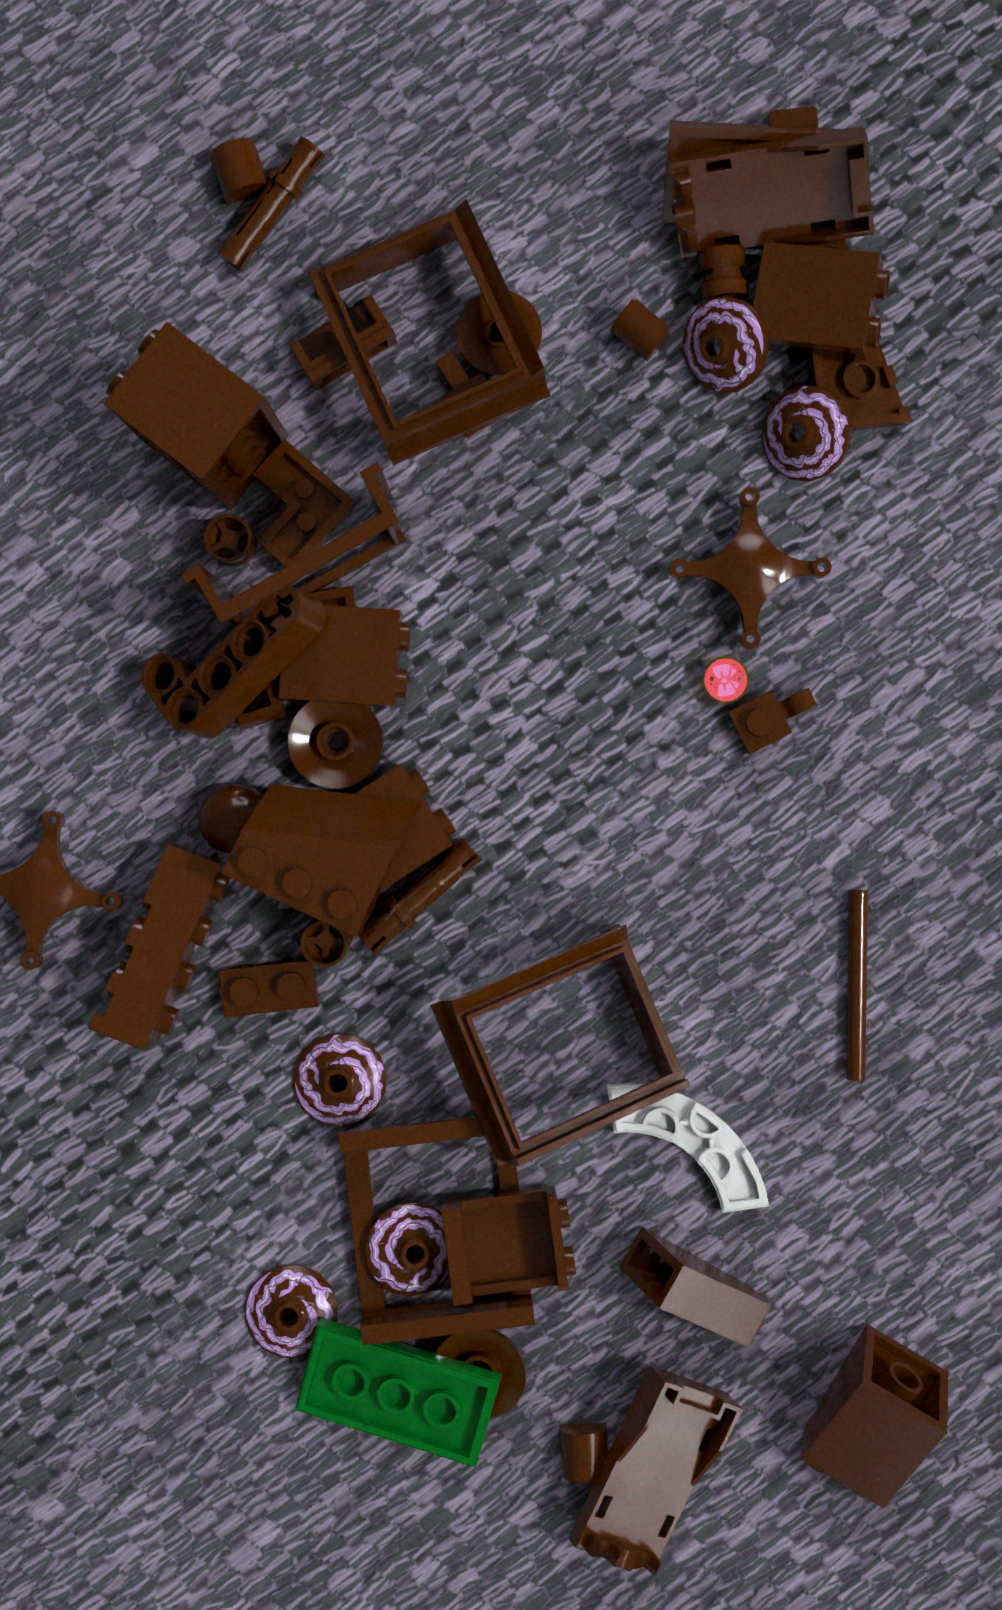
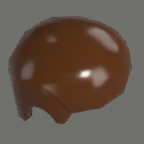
(226, 813)

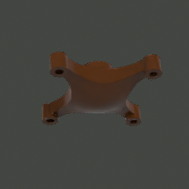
(749, 568)
(47, 890)

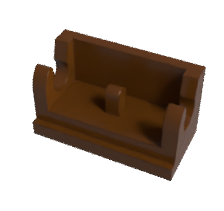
(322, 353)

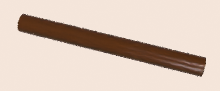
(857, 985)

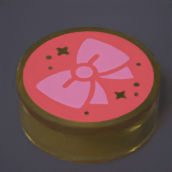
(725, 680)

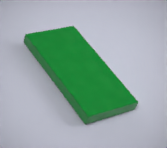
(398, 1393)

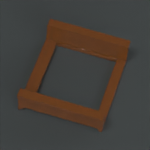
(472, 407)
(231, 608)
(456, 1025)
(424, 1319)

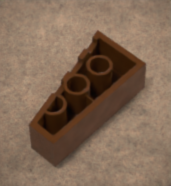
(162, 948)

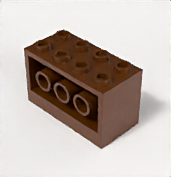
(196, 414)

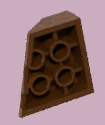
(322, 851)

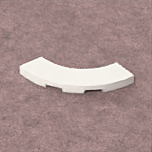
(705, 1139)

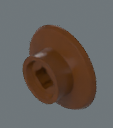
(474, 334)

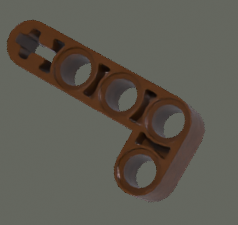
(217, 691)

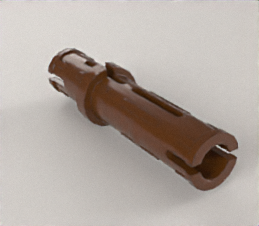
(277, 195)
(418, 896)

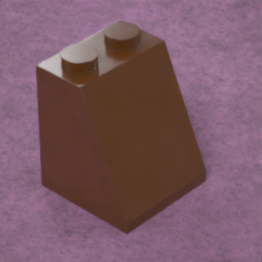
(878, 1417)

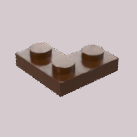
(312, 500)

